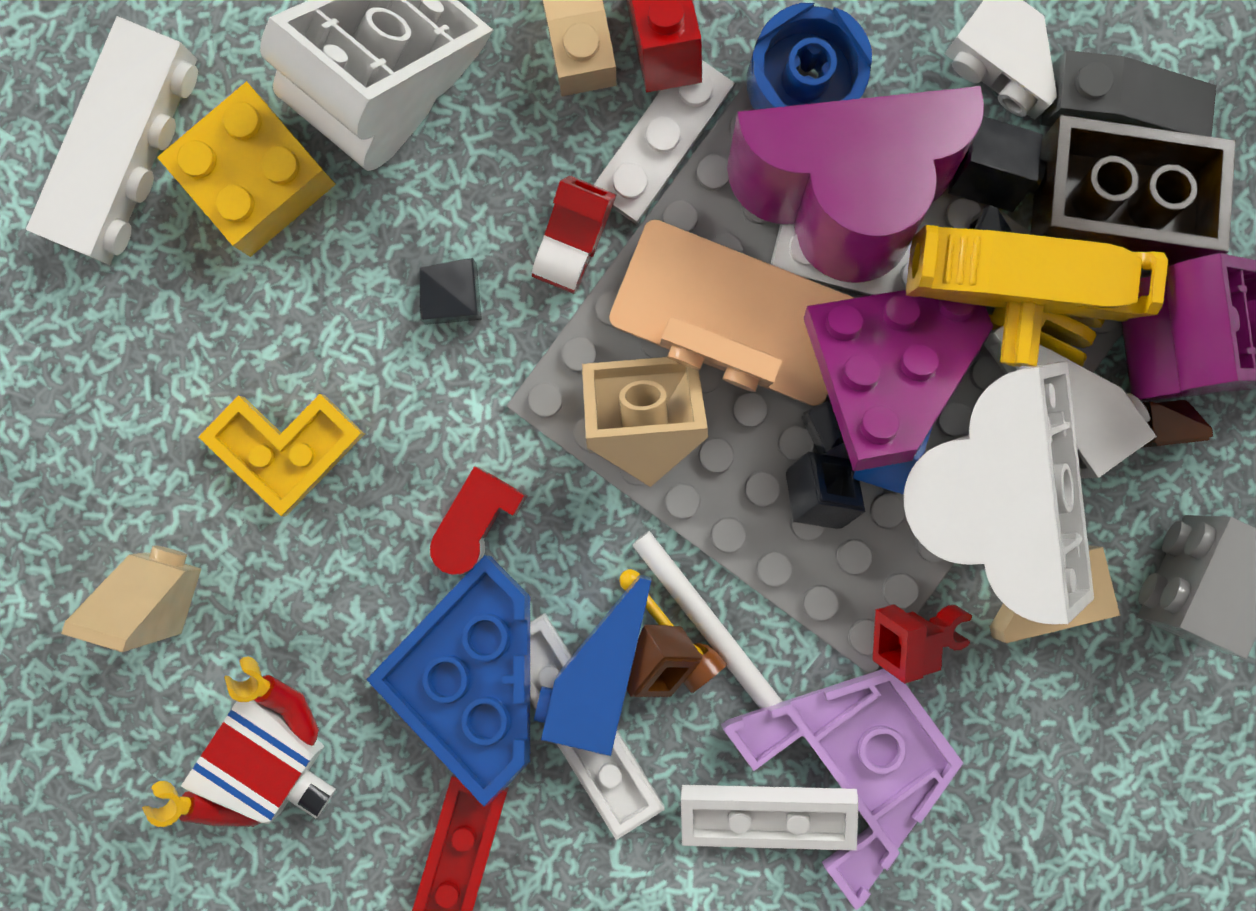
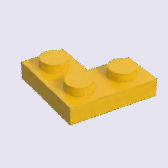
(283, 464)

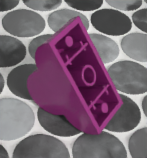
(853, 172)
(1200, 336)

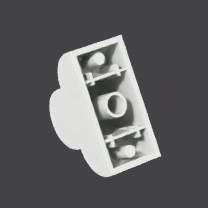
(370, 66)
(1012, 496)

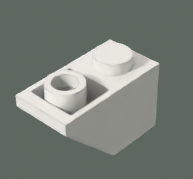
(1010, 53)

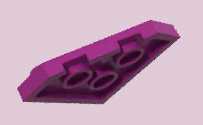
(892, 367)

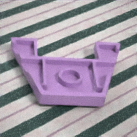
(871, 741)

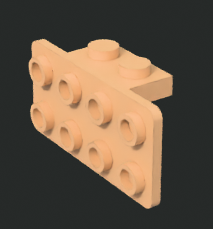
(722, 312)

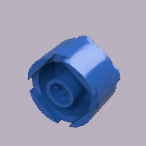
(814, 40)

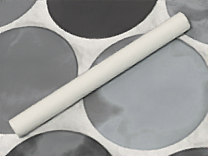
(705, 621)

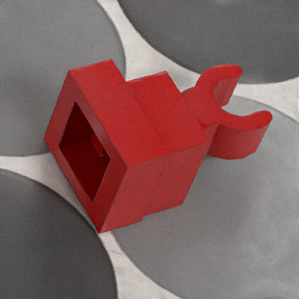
(912, 645)

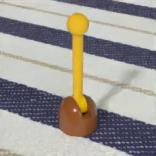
(711, 662)

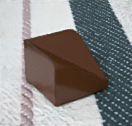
(1176, 423)
(661, 661)

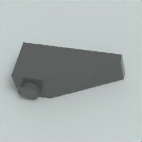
(1130, 94)

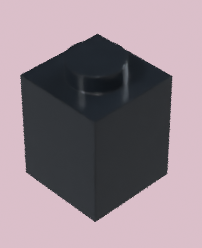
(1000, 166)

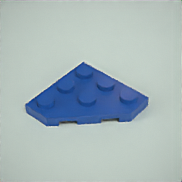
(467, 680)

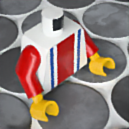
(252, 761)

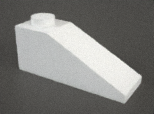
(1105, 417)

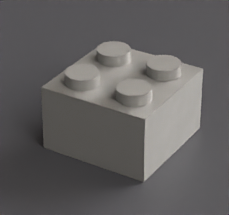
(1205, 584)

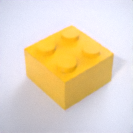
(246, 170)

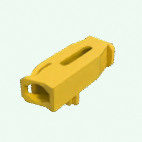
(1031, 278)

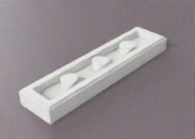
(612, 782)

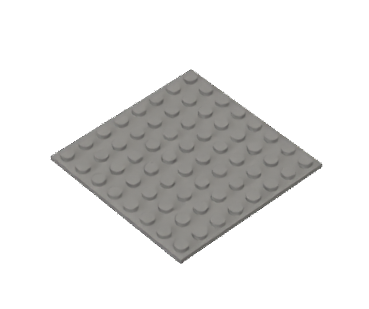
(733, 486)

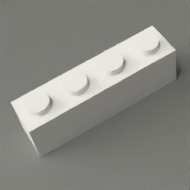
(114, 141)

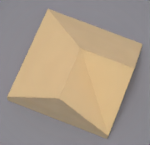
(643, 414)

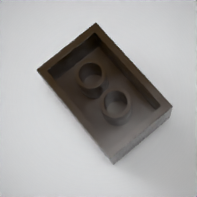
(1136, 188)

